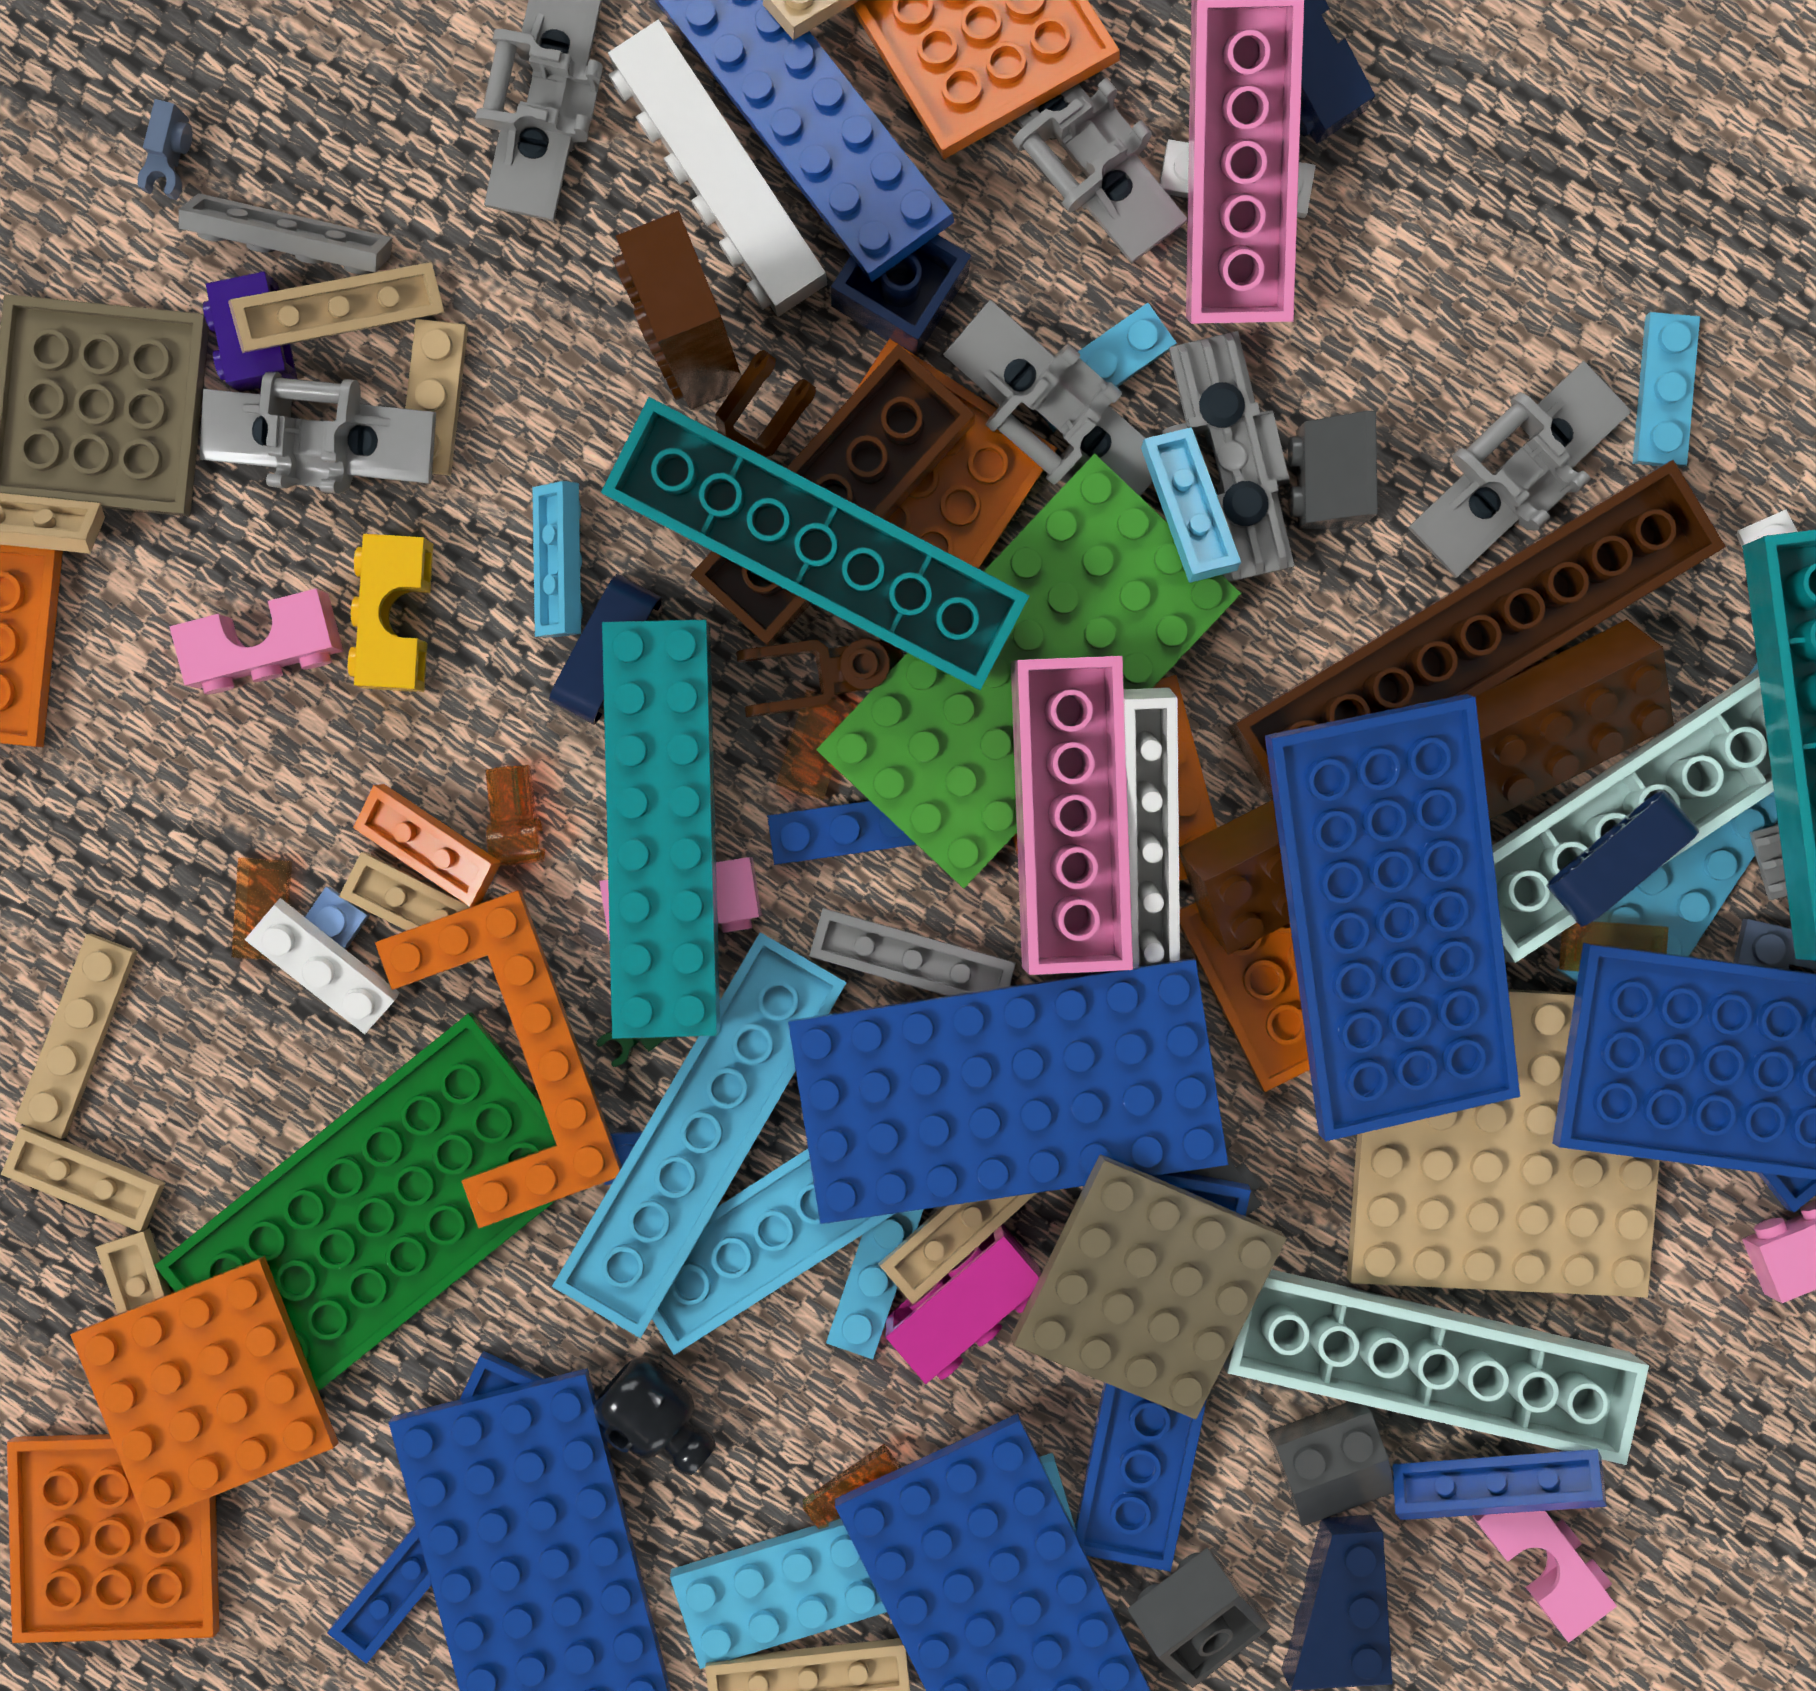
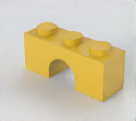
(388, 570)

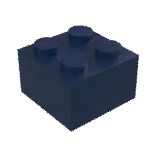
(906, 298)

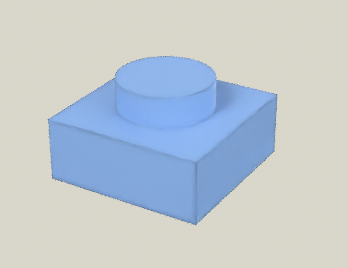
(337, 917)

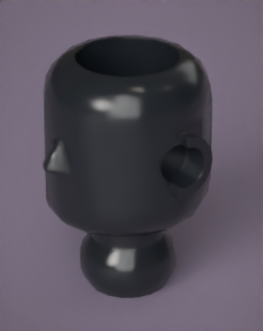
(650, 1413)

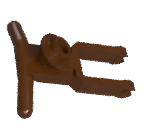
(743, 392)
(840, 670)

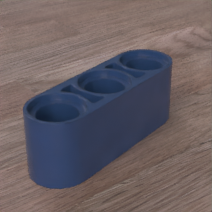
(580, 683)
(1622, 858)

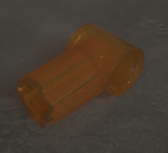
(513, 825)

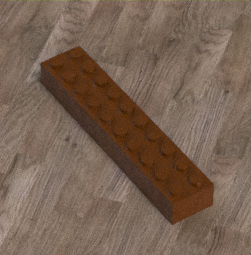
(1505, 613)
(1531, 737)

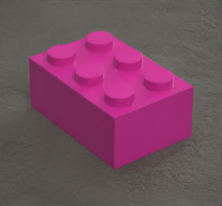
(963, 1306)

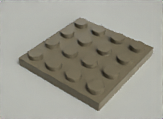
(100, 403)
(1147, 1287)

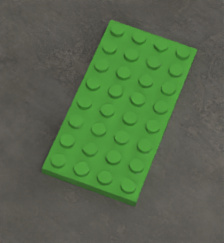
(1097, 586)

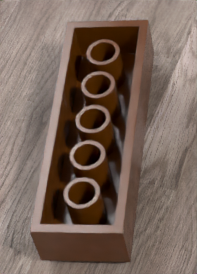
(677, 310)
(867, 454)

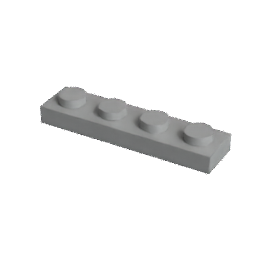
(273, 230)
(906, 956)

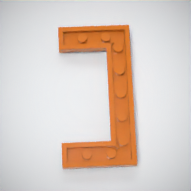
(583, 1146)

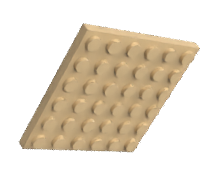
(1490, 1197)

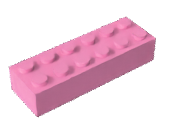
(1243, 160)
(1072, 815)

